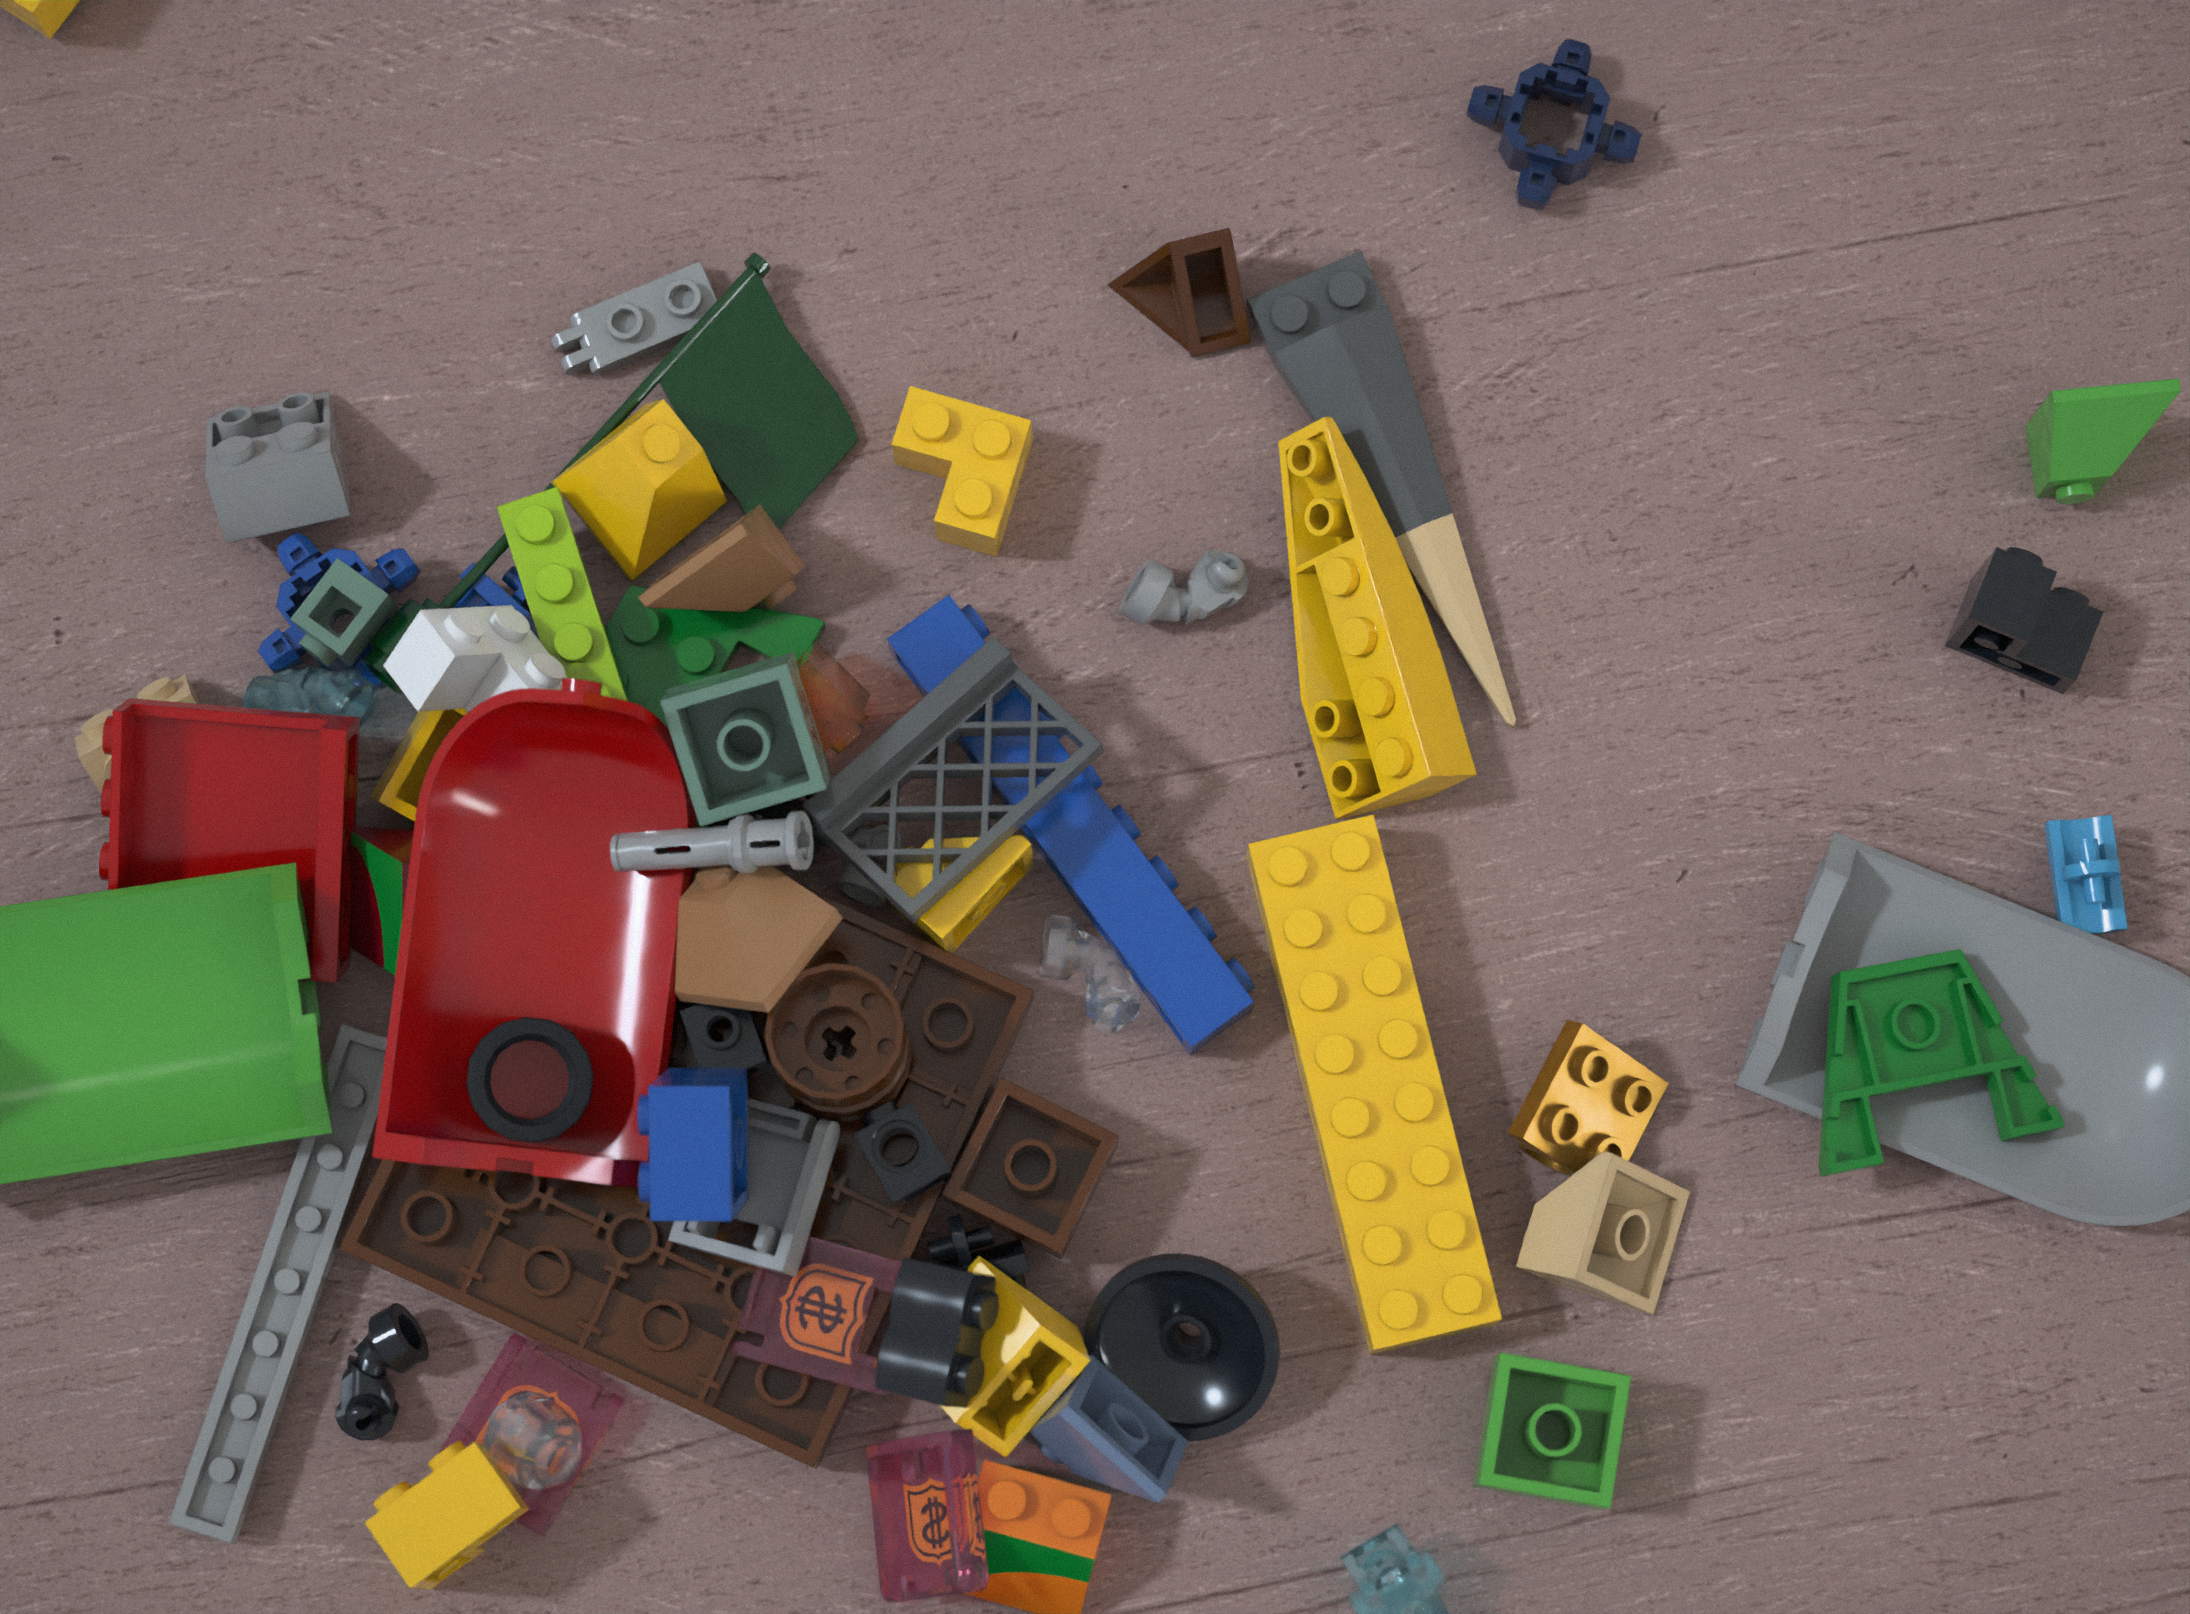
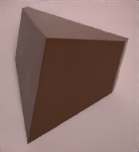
(1191, 292)

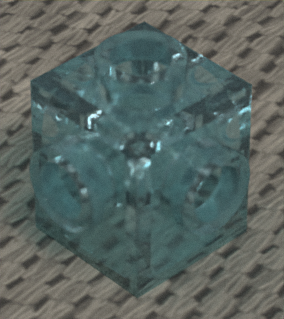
(1393, 1576)

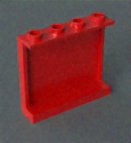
(233, 793)

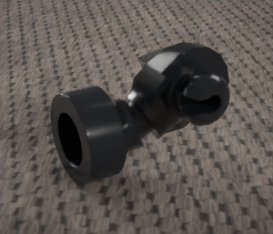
(367, 1396)

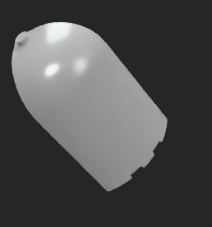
(2085, 1012)

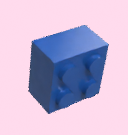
(695, 1144)

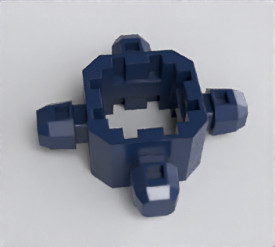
(1565, 83)

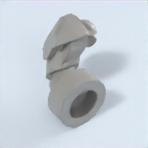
(1211, 586)

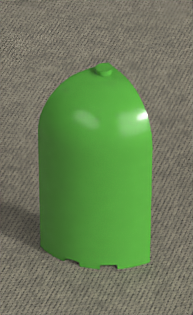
(158, 1024)

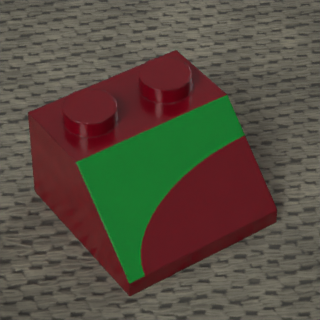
(378, 892)

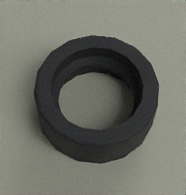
(543, 1127)

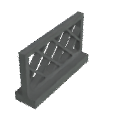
(919, 738)

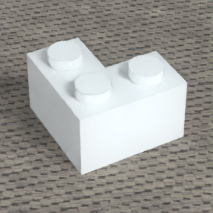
(468, 656)

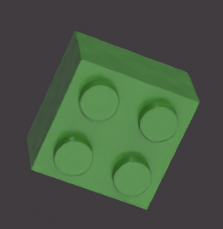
(1552, 1431)

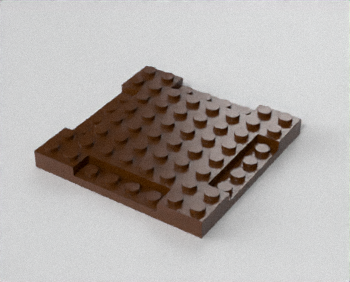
(607, 1284)

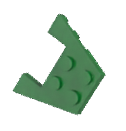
(679, 646)
(1910, 1030)

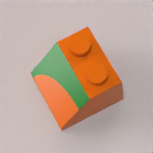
(1038, 1539)

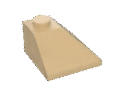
(1606, 1232)

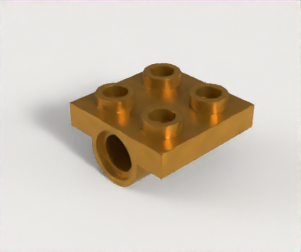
(1585, 1102)

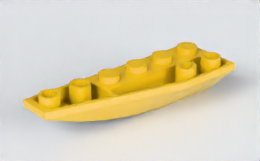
(1363, 638)

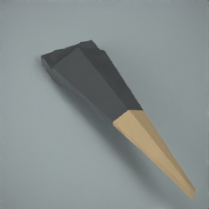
(1346, 363)

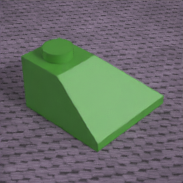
(2089, 432)

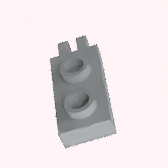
(636, 322)

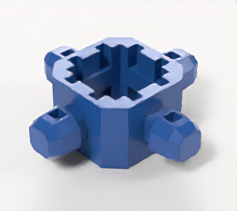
(306, 569)

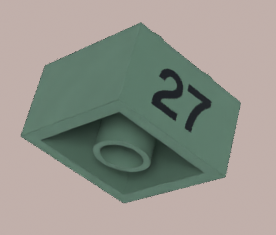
(746, 739)

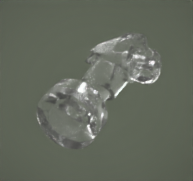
(1111, 990)

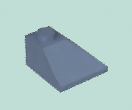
(1110, 1435)

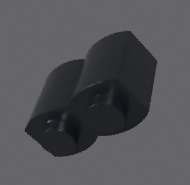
(936, 1333)

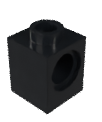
(919, 1176)

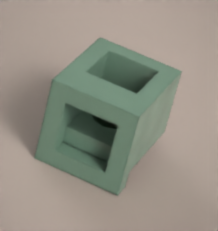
(337, 594)

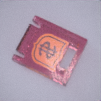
(819, 1316)
(562, 1385)
(928, 1525)

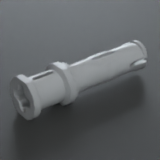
(736, 845)

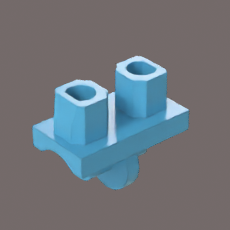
(2086, 874)

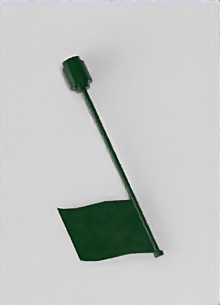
(746, 399)

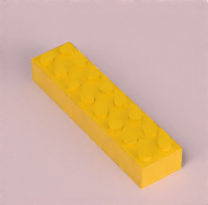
(1372, 1085)

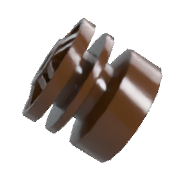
(839, 1006)

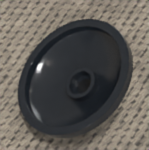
(1193, 1382)

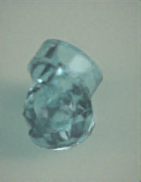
(327, 691)

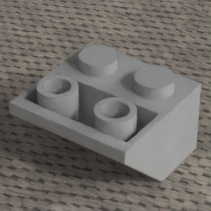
(276, 466)

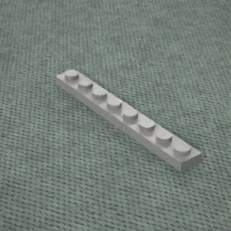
(283, 1296)

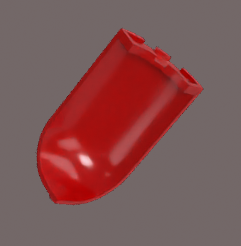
(529, 919)

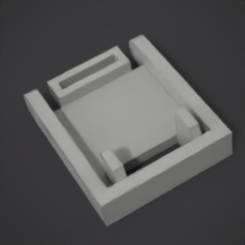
(786, 1180)

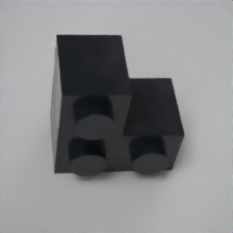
(2021, 623)

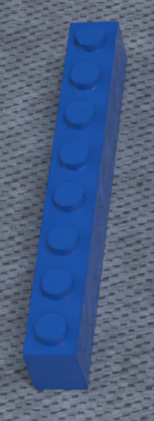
(1093, 850)

